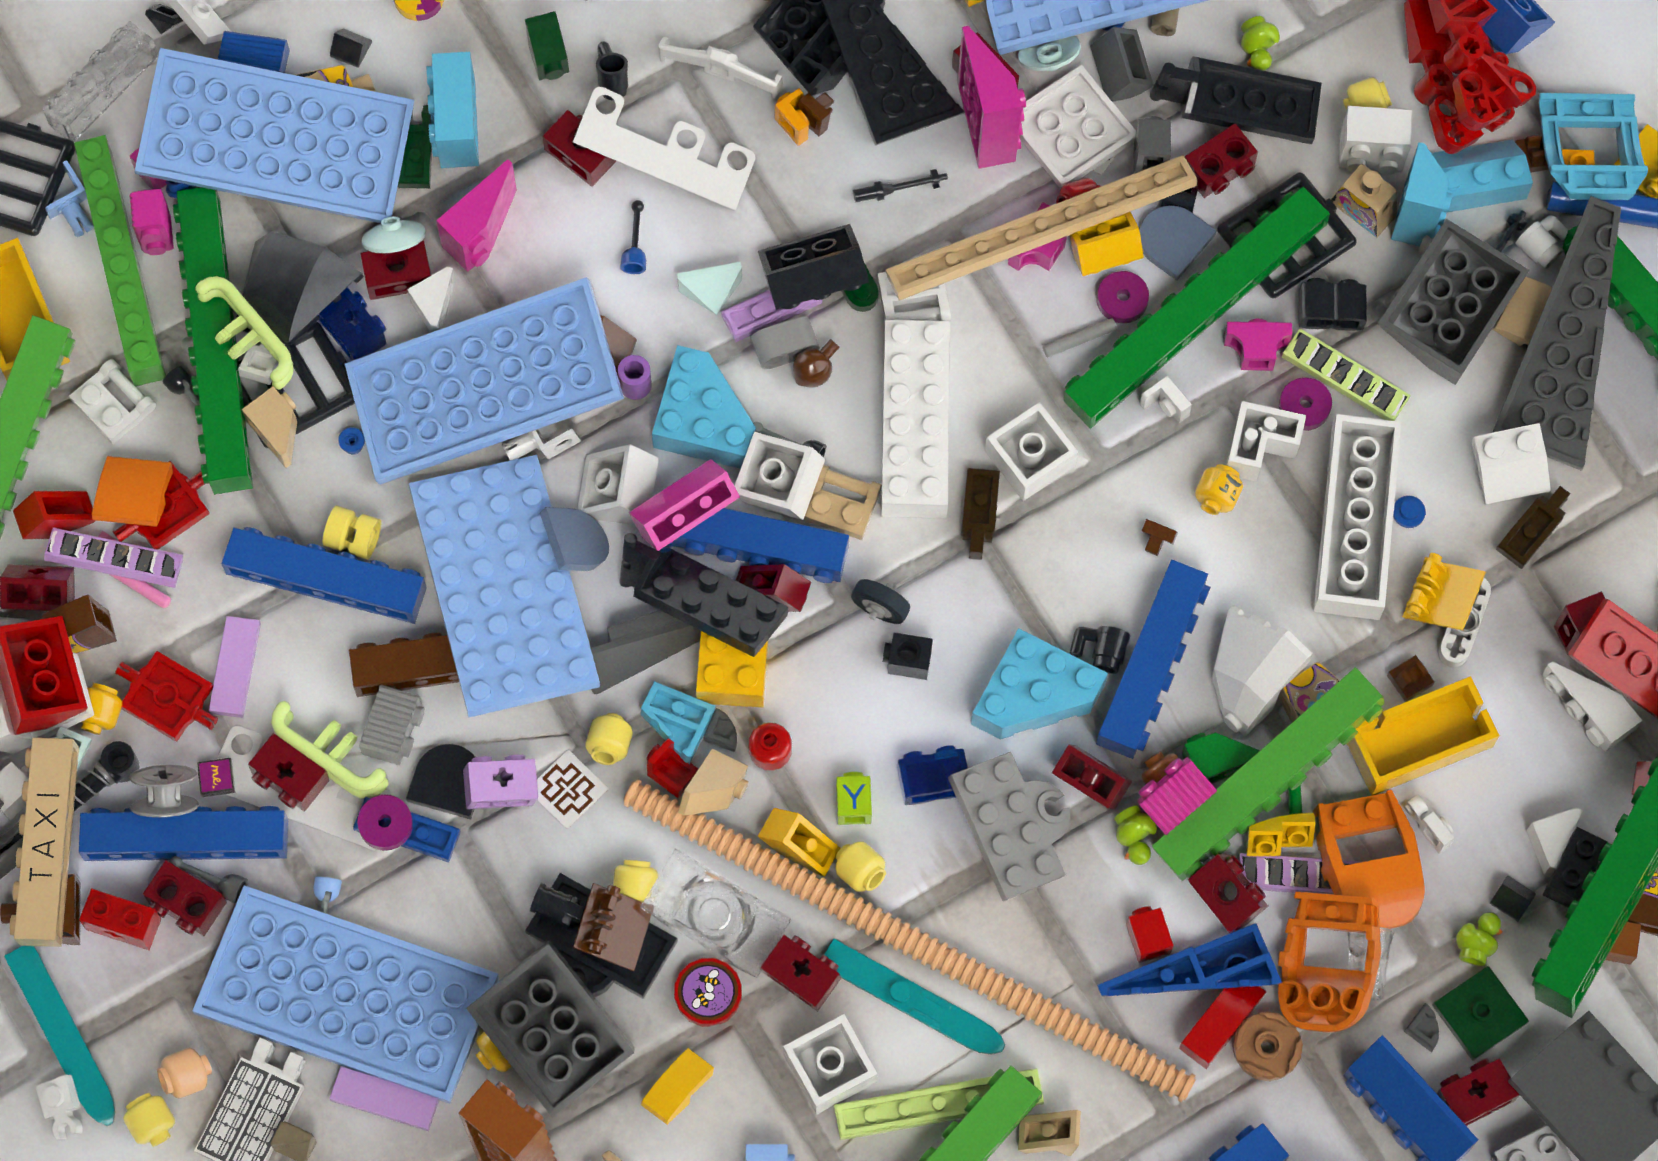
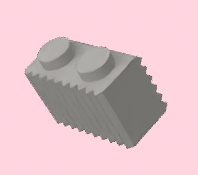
(391, 725)

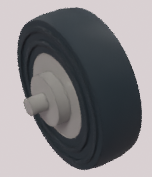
(880, 601)

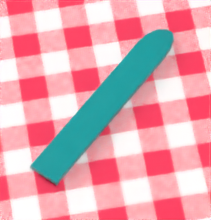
(914, 1000)
(62, 1033)

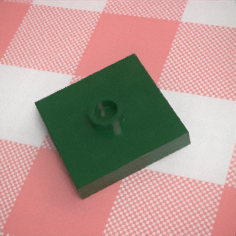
(1480, 1013)

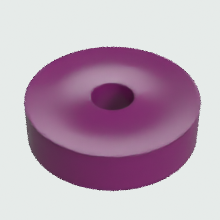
(1123, 283)
(1311, 391)
(385, 837)

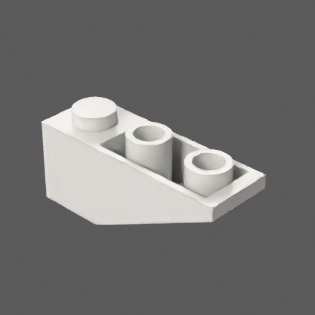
(1599, 709)

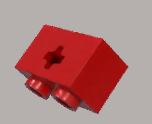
(120, 919)

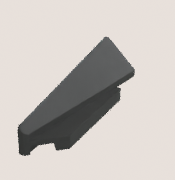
(640, 645)

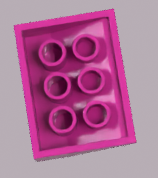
(990, 102)

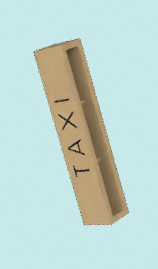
(46, 842)

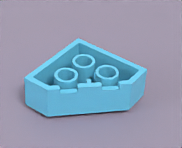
(701, 412)
(1036, 688)

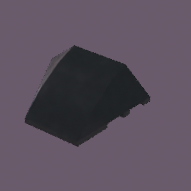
(804, 42)
(293, 283)

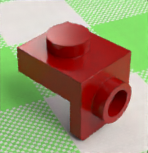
(669, 768)

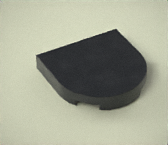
(440, 780)

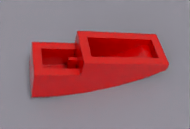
(1220, 1023)

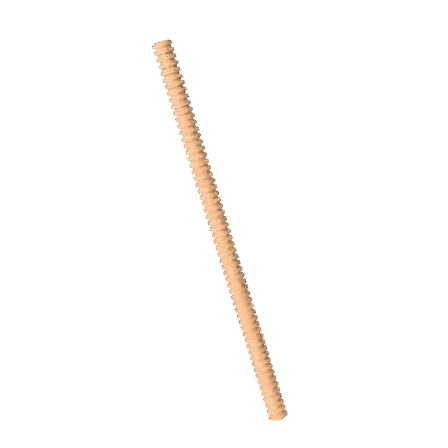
(910, 941)

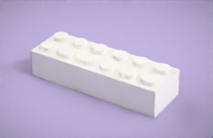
(915, 419)
(1357, 517)

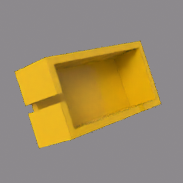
(18, 302)
(1422, 736)

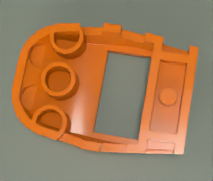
(1391, 880)
(1322, 996)

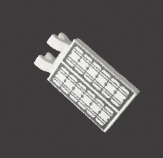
(252, 1107)

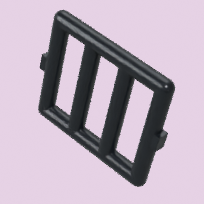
(54, 173)
(1322, 255)
(337, 363)

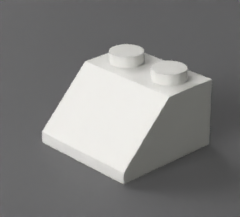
(1512, 463)
(617, 483)

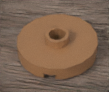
(1278, 1032)

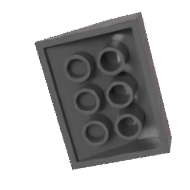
(1452, 300)
(551, 1028)
(1592, 1094)

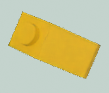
(799, 841)

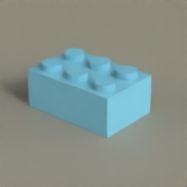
(453, 110)

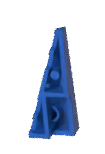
(1223, 963)

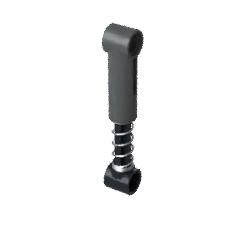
(102, 775)

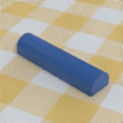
(1635, 211)

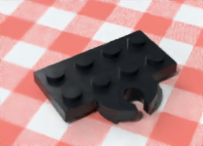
(598, 972)

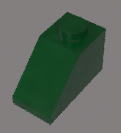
(547, 46)

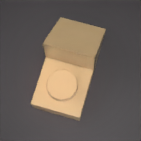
(1050, 1132)

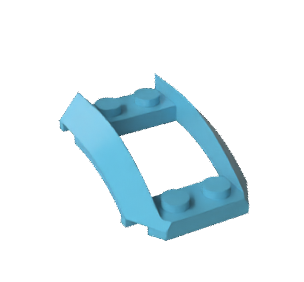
(1593, 111)

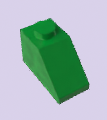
(1217, 755)

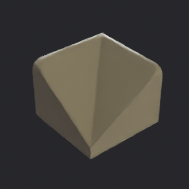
(293, 1142)

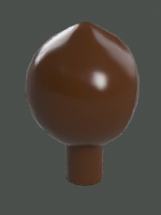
(813, 366)

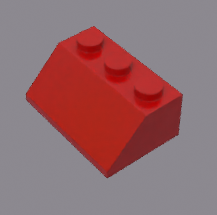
(39, 674)

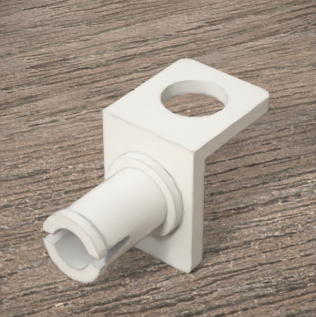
(529, 441)

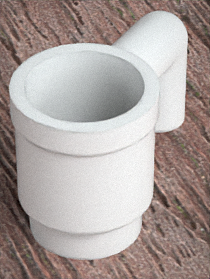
(1540, 244)

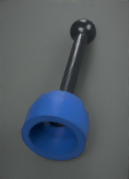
(634, 259)

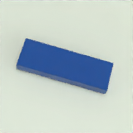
(427, 836)

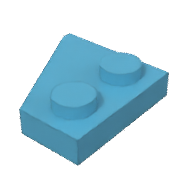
(677, 718)

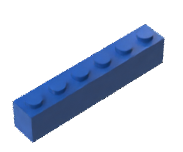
(768, 541)
(324, 575)
(1152, 659)
(190, 836)

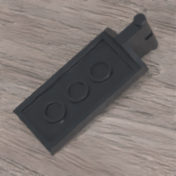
(1242, 95)
(700, 596)

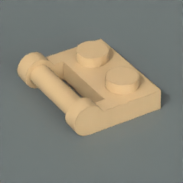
(840, 512)

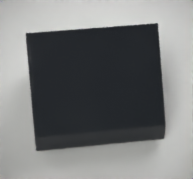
(349, 47)
(1183, 199)
(1512, 898)

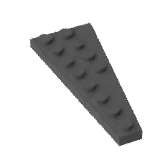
(1564, 353)

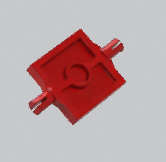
(180, 513)
(166, 696)

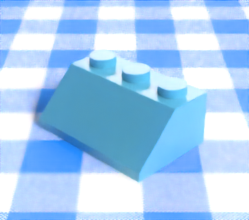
(1486, 175)
(1422, 200)

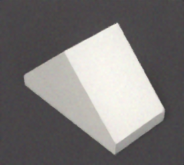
(433, 298)
(1551, 836)

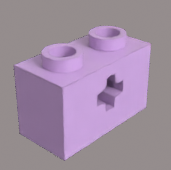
(485, 793)

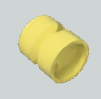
(341, 527)

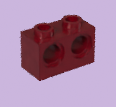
(1215, 157)
(189, 892)

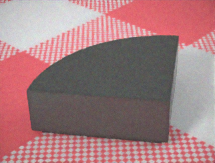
(721, 731)
(1424, 1028)

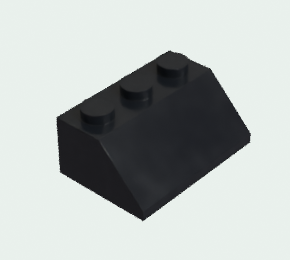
(813, 267)

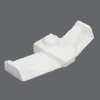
(721, 64)

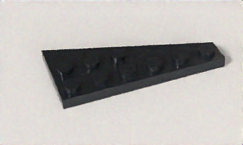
(886, 72)

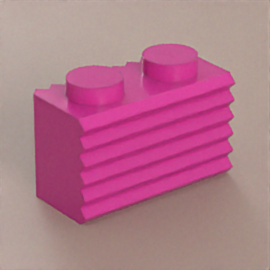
(151, 221)
(1175, 794)

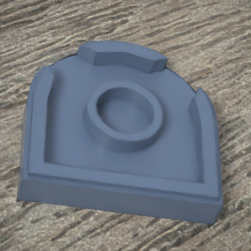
(1174, 238)
(575, 538)

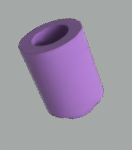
(634, 377)

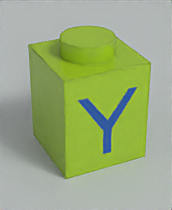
(854, 799)

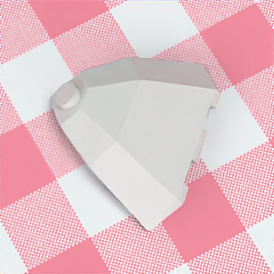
(1253, 668)

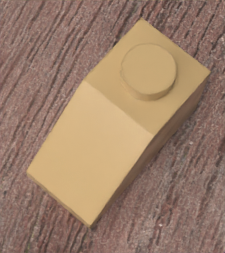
(274, 422)
(714, 785)

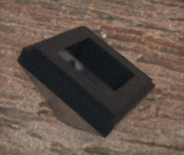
(163, 17)

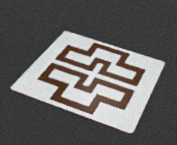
(569, 789)

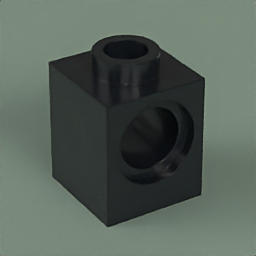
(915, 668)

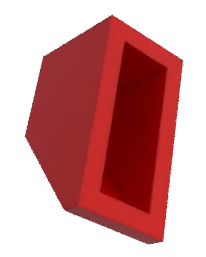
(50, 510)

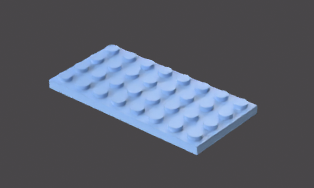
(274, 136)
(483, 381)
(500, 587)
(344, 993)

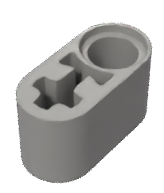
(783, 342)

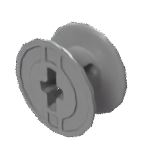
(163, 791)

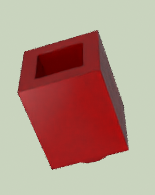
(1149, 934)

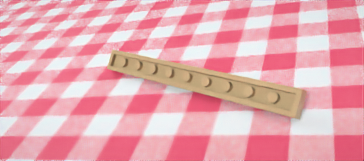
(1041, 227)

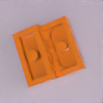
(132, 491)

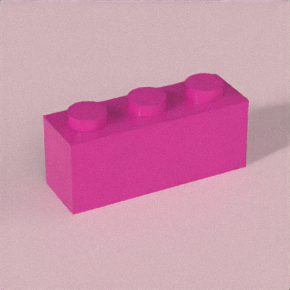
(684, 504)

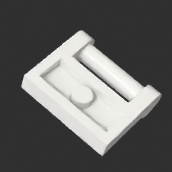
(890, 300)
(104, 409)

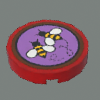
(708, 992)

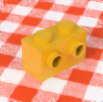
(1107, 244)

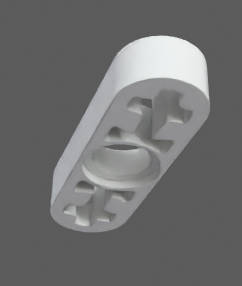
(1465, 645)

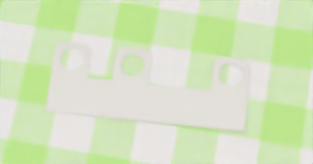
(667, 162)
(324, 813)

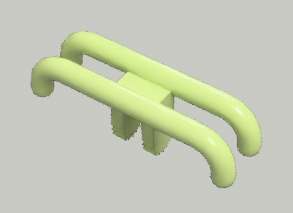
(248, 317)
(358, 786)

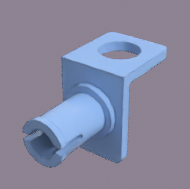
(70, 205)

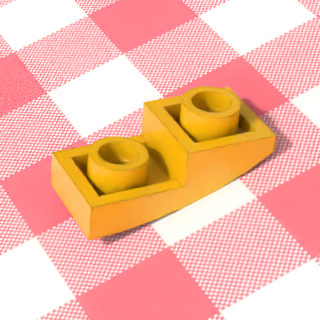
(1282, 831)
(676, 1085)

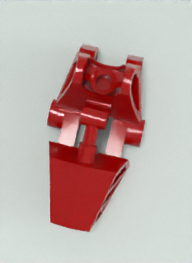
(1451, 39)

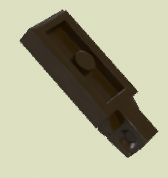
(980, 509)
(1533, 528)

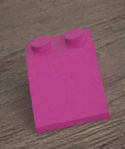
(475, 221)

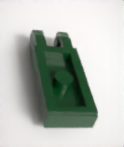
(417, 155)

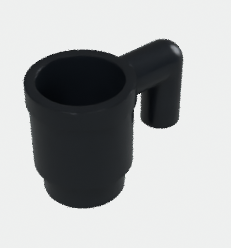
(611, 70)
(1108, 648)

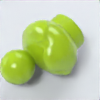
(1256, 39)
(1133, 828)
(1479, 944)

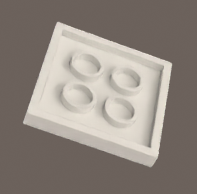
(1074, 127)

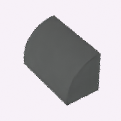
(1121, 64)

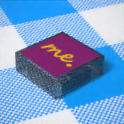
(216, 777)

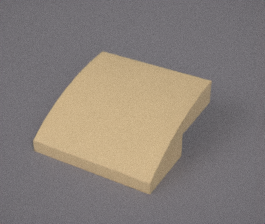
(1523, 311)

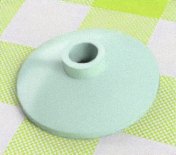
(1050, 55)
(393, 235)

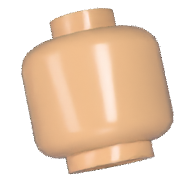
(184, 1073)

